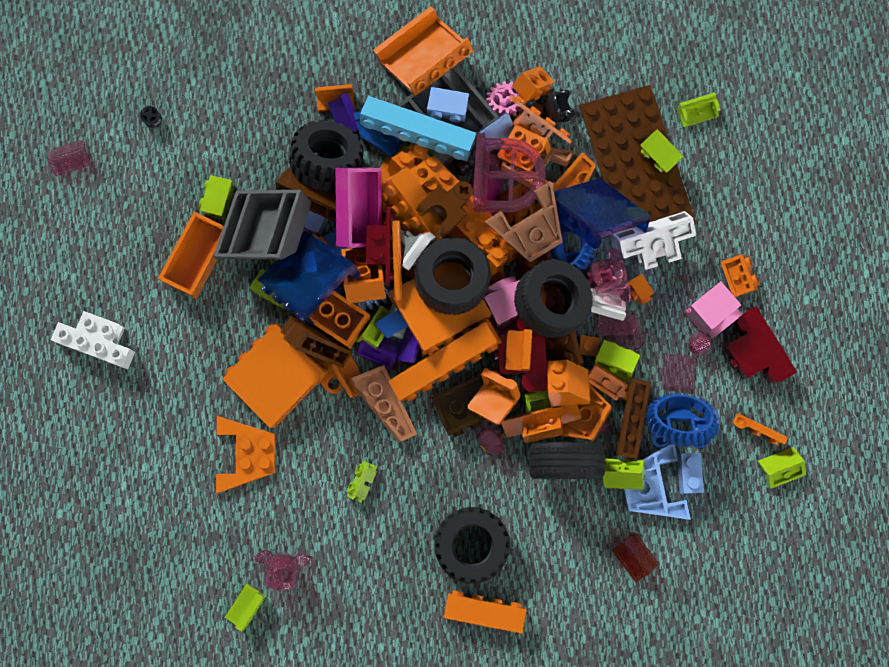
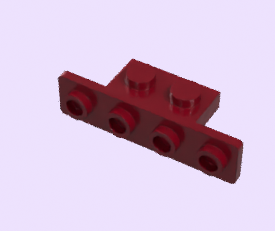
(379, 245)

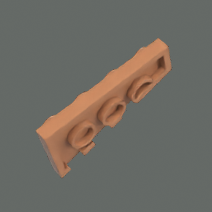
(381, 398)

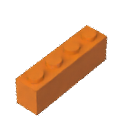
(484, 612)

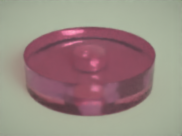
(635, 344)

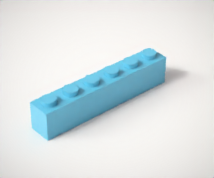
(417, 128)

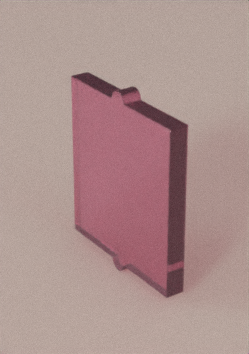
(678, 371)

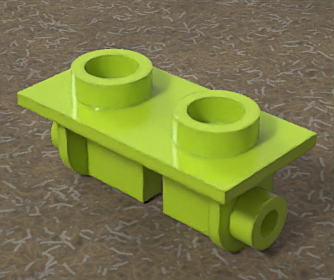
(364, 472)

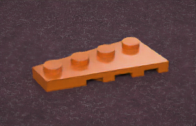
(577, 173)

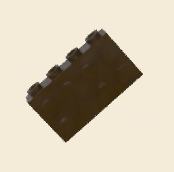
(453, 406)

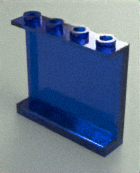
(597, 211)
(306, 276)

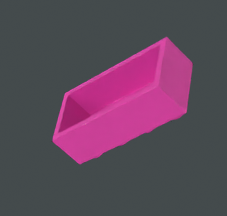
(357, 204)

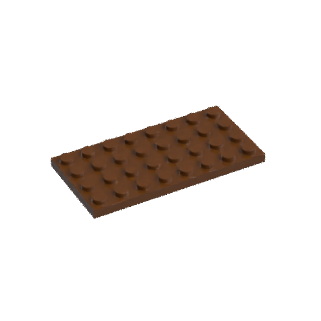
(616, 131)

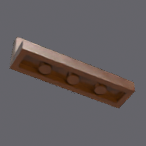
(633, 419)

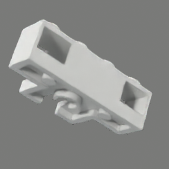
(658, 241)
(96, 338)

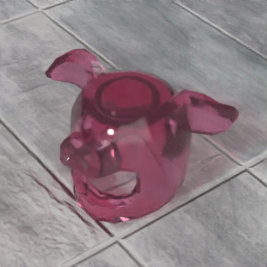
(611, 276)
(281, 569)

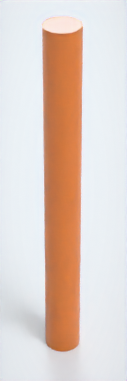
(397, 260)

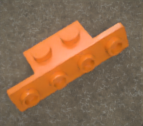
(533, 122)
(541, 423)

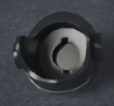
(557, 106)

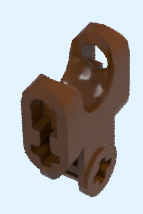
(447, 205)

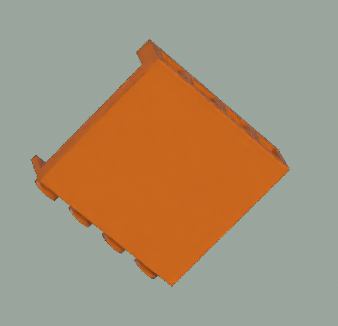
(422, 51)
(431, 327)
(273, 376)

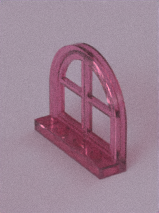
(482, 174)

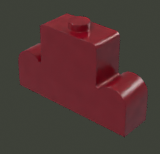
(758, 349)
(537, 377)

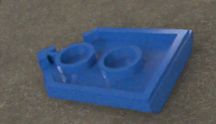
(385, 143)

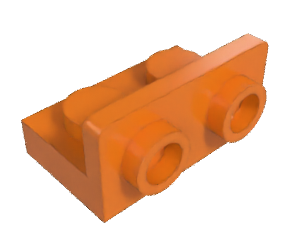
(739, 275)

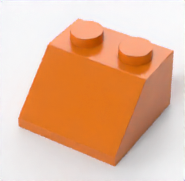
(567, 383)

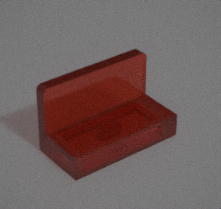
(635, 557)

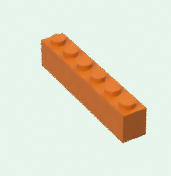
(444, 361)

